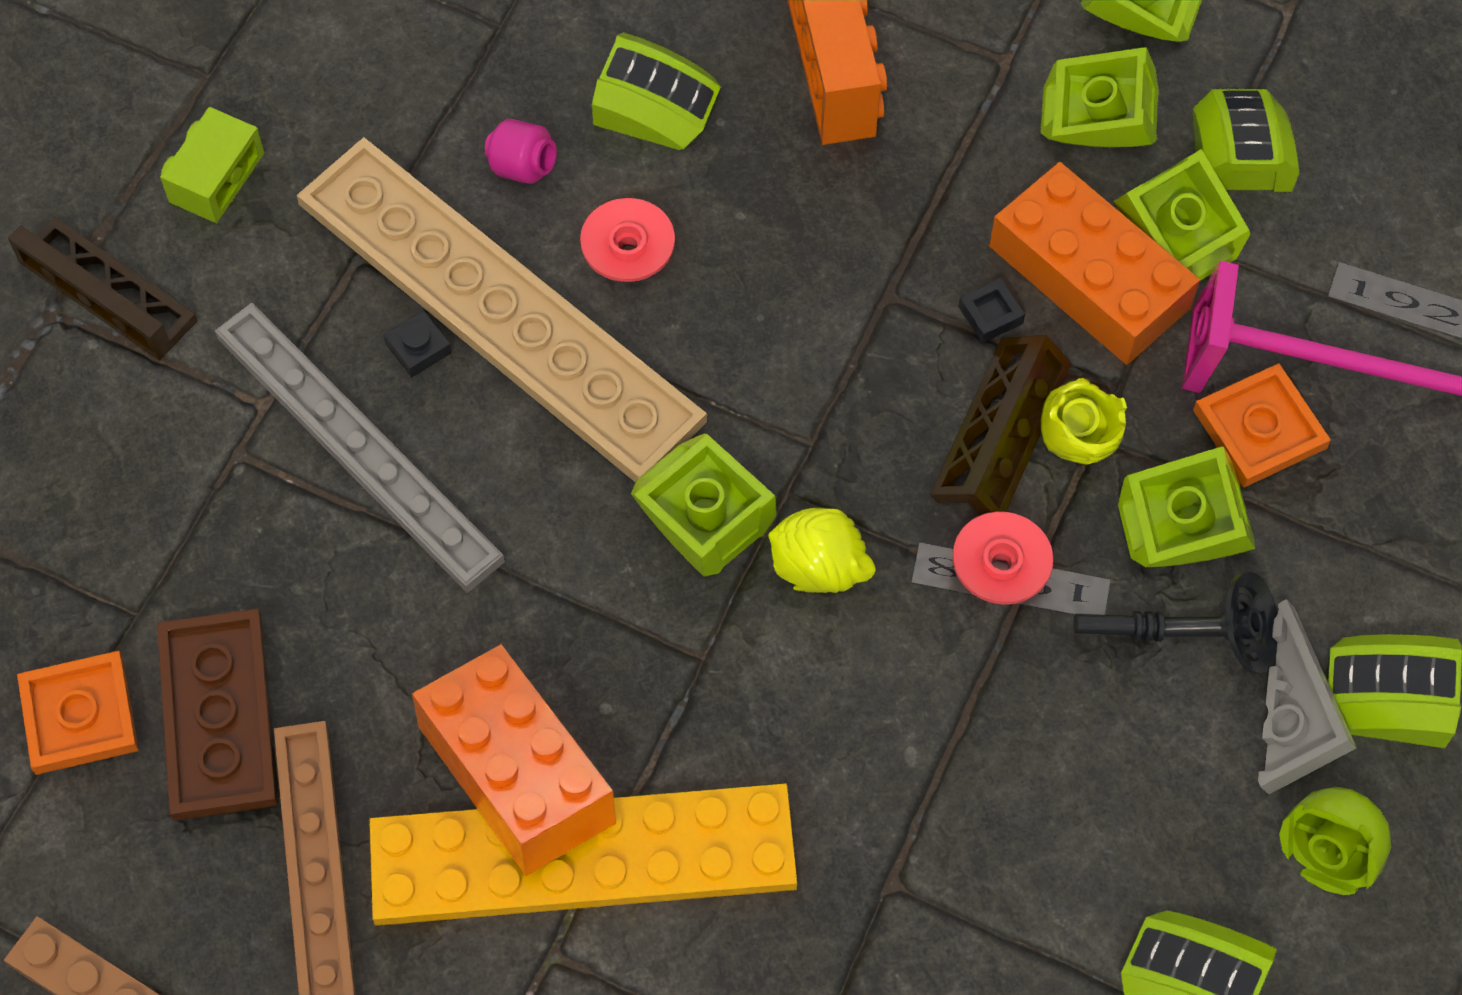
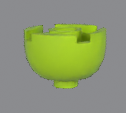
(1337, 839)

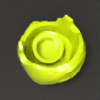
(1082, 422)
(820, 551)

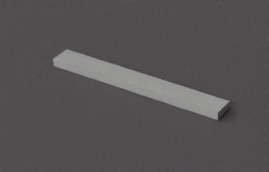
(360, 448)

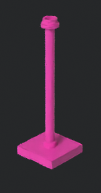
(1214, 328)

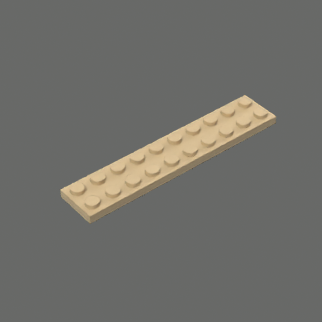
(502, 310)

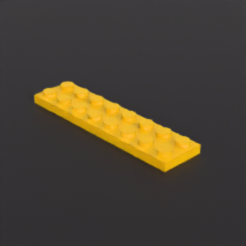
(654, 853)

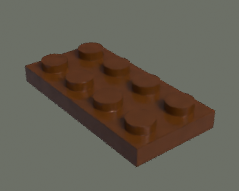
(216, 714)

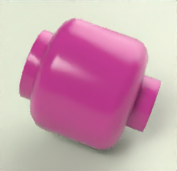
(520, 151)

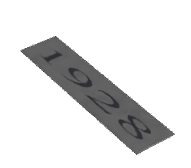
(1397, 299)
(1063, 592)

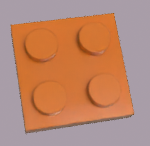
(1262, 424)
(77, 712)

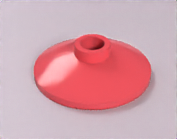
(627, 223)
(1006, 539)

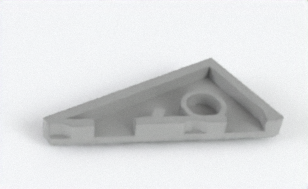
(1303, 717)

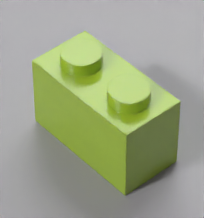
(212, 164)

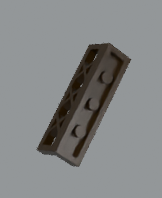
(98, 295)
(1012, 424)

